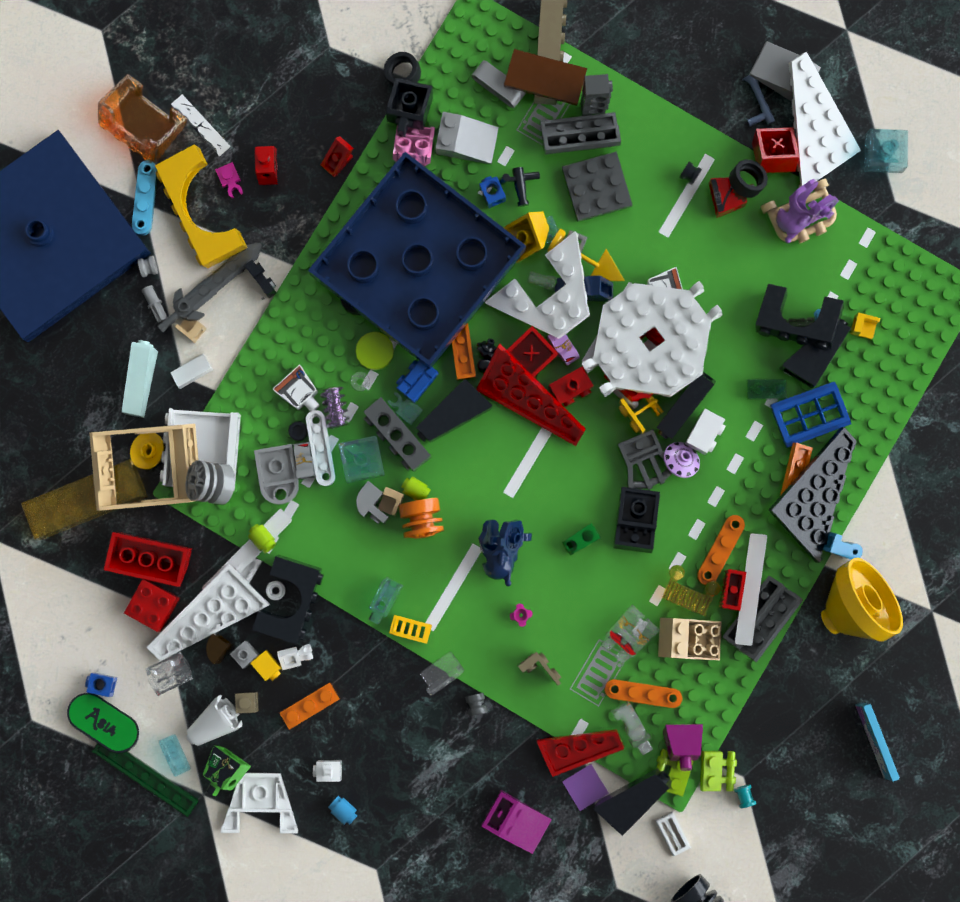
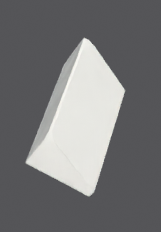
(191, 371)

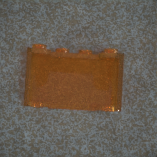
(138, 120)

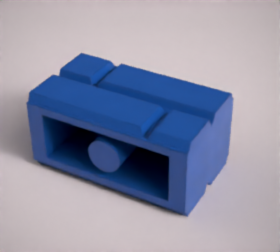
(416, 381)

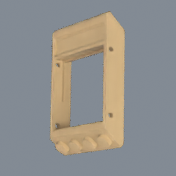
(182, 453)

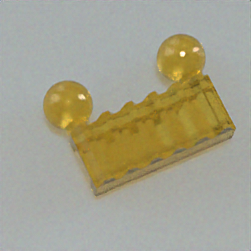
(687, 597)

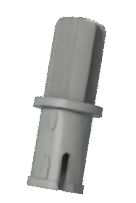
(154, 304)

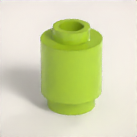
(415, 488)
(261, 538)

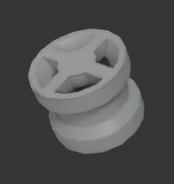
(147, 266)

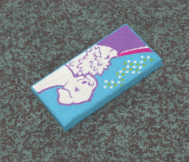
(877, 741)

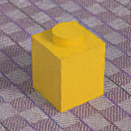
(267, 666)

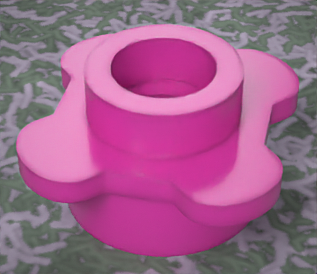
(526, 614)

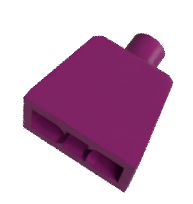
(683, 743)

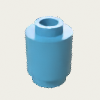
(343, 810)

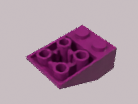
(516, 822)

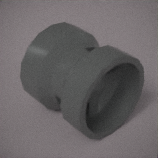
(476, 704)

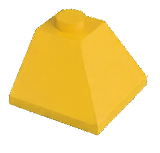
(530, 230)

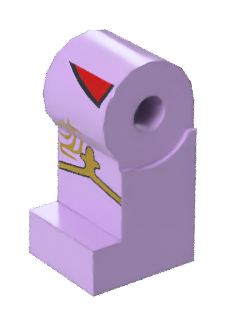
(565, 349)

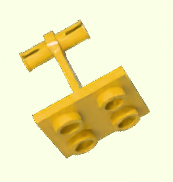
(635, 423)

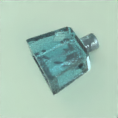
(388, 593)

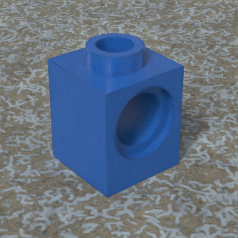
(495, 199)
(109, 684)

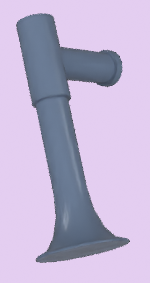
(766, 112)

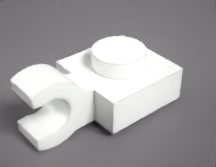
(292, 658)

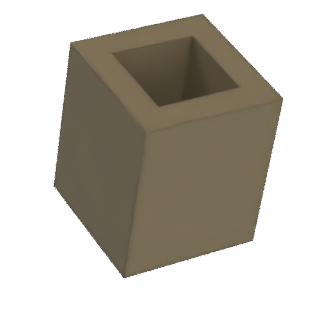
(246, 702)

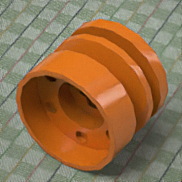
(421, 518)

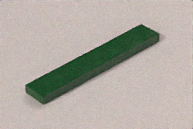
(149, 779)

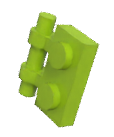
(711, 771)
(678, 777)

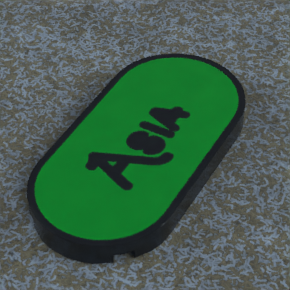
(103, 723)

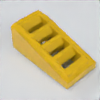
(396, 618)

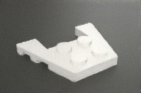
(260, 794)

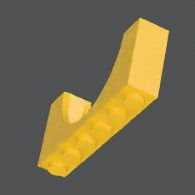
(176, 176)

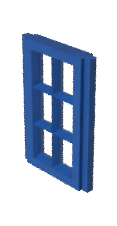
(803, 398)

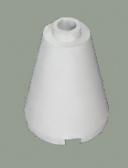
(214, 722)

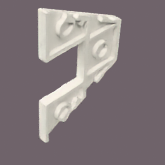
(561, 310)

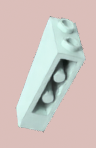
(139, 378)

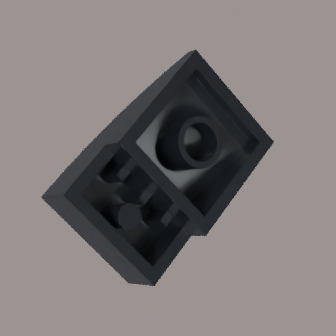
(636, 520)

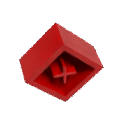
(776, 149)
(532, 351)
(152, 605)

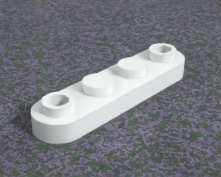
(320, 448)

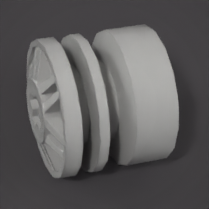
(210, 482)

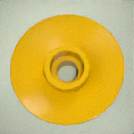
(141, 447)

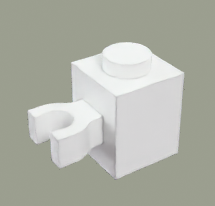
(328, 770)

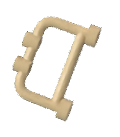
(818, 228)

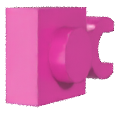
(229, 177)

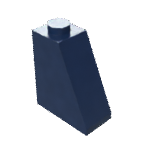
(596, 287)

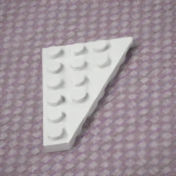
(820, 128)

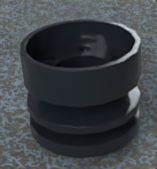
(695, 891)

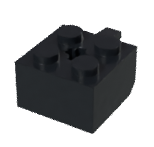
(409, 105)

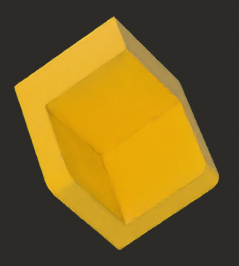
(864, 325)

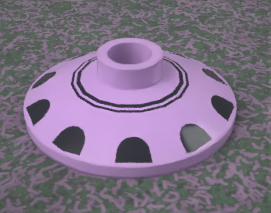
(677, 463)

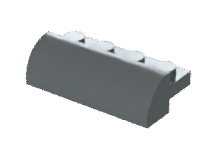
(580, 133)
(774, 609)

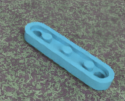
(144, 198)

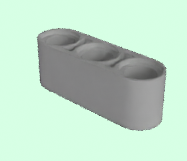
(494, 81)

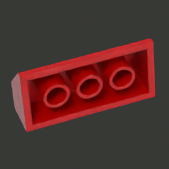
(147, 559)

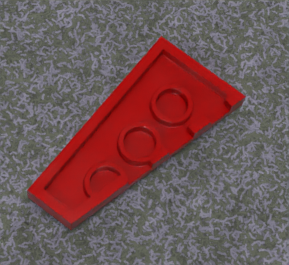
(577, 750)

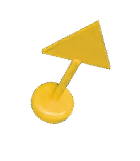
(605, 266)

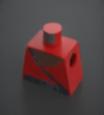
(266, 163)
(724, 197)

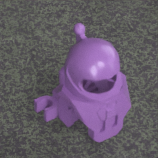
(799, 216)

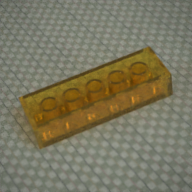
(77, 502)

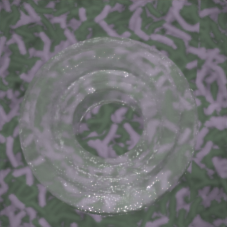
(360, 375)

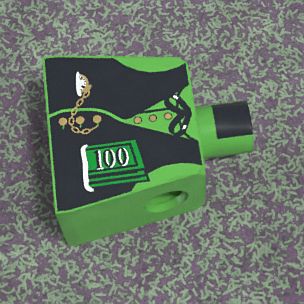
(224, 770)

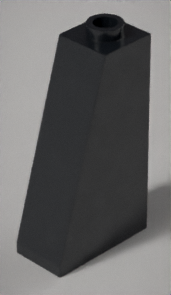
(810, 362)
(685, 406)
(454, 411)
(633, 800)

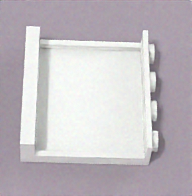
(215, 434)

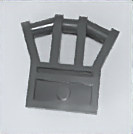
(639, 449)

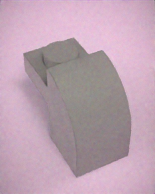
(366, 502)

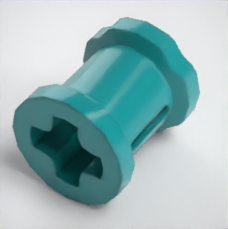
(745, 796)

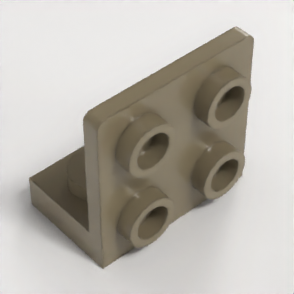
(530, 664)

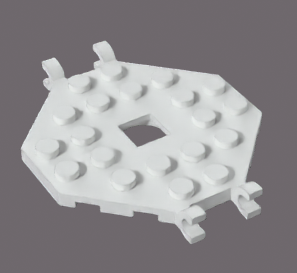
(668, 365)

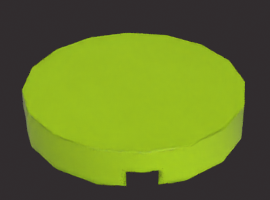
(374, 350)

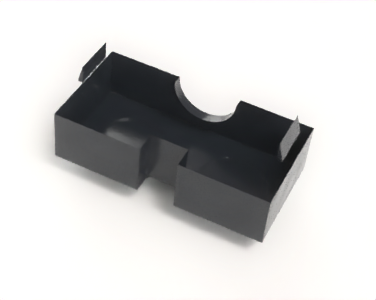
(257, 271)

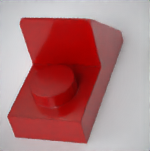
(337, 156)

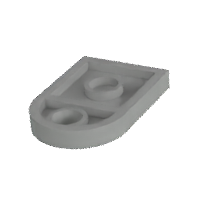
(277, 471)

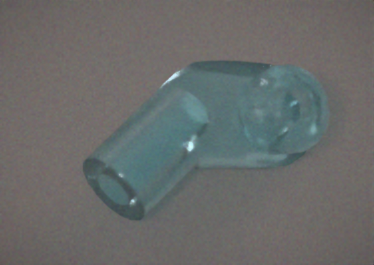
(553, 229)

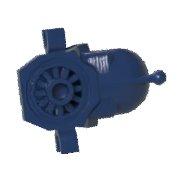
(501, 547)

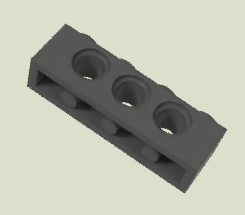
(595, 94)
(381, 409)

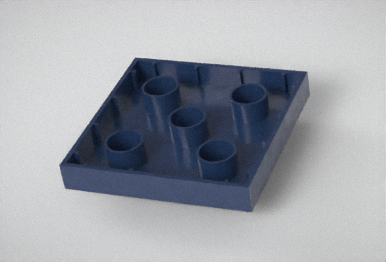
(57, 237)
(417, 260)

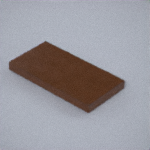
(545, 77)

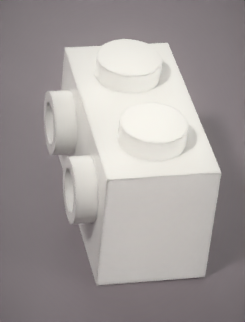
(705, 432)

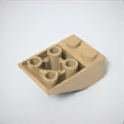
(689, 639)

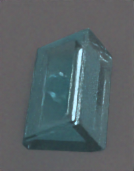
(174, 755)

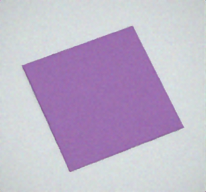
(585, 787)

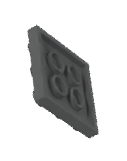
(597, 186)

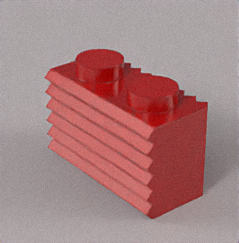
(732, 589)

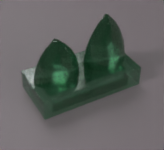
(766, 389)

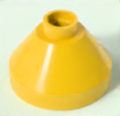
(862, 603)

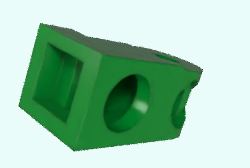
(581, 539)

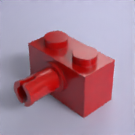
(571, 386)

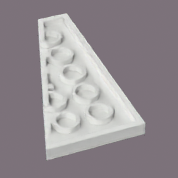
(217, 606)

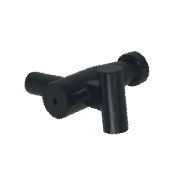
(519, 179)

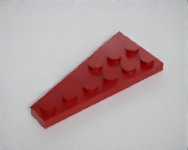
(519, 391)

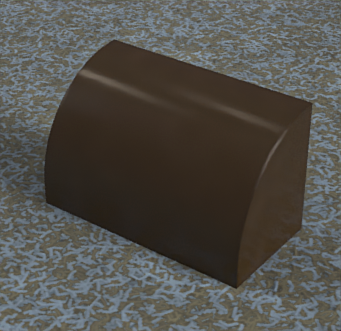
(217, 648)

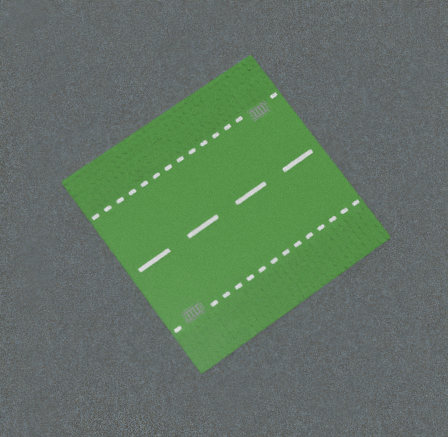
(519, 471)

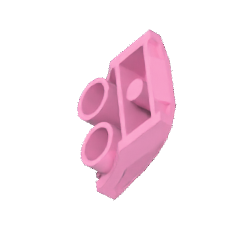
(416, 143)

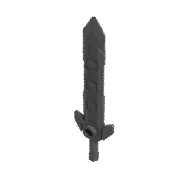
(186, 306)

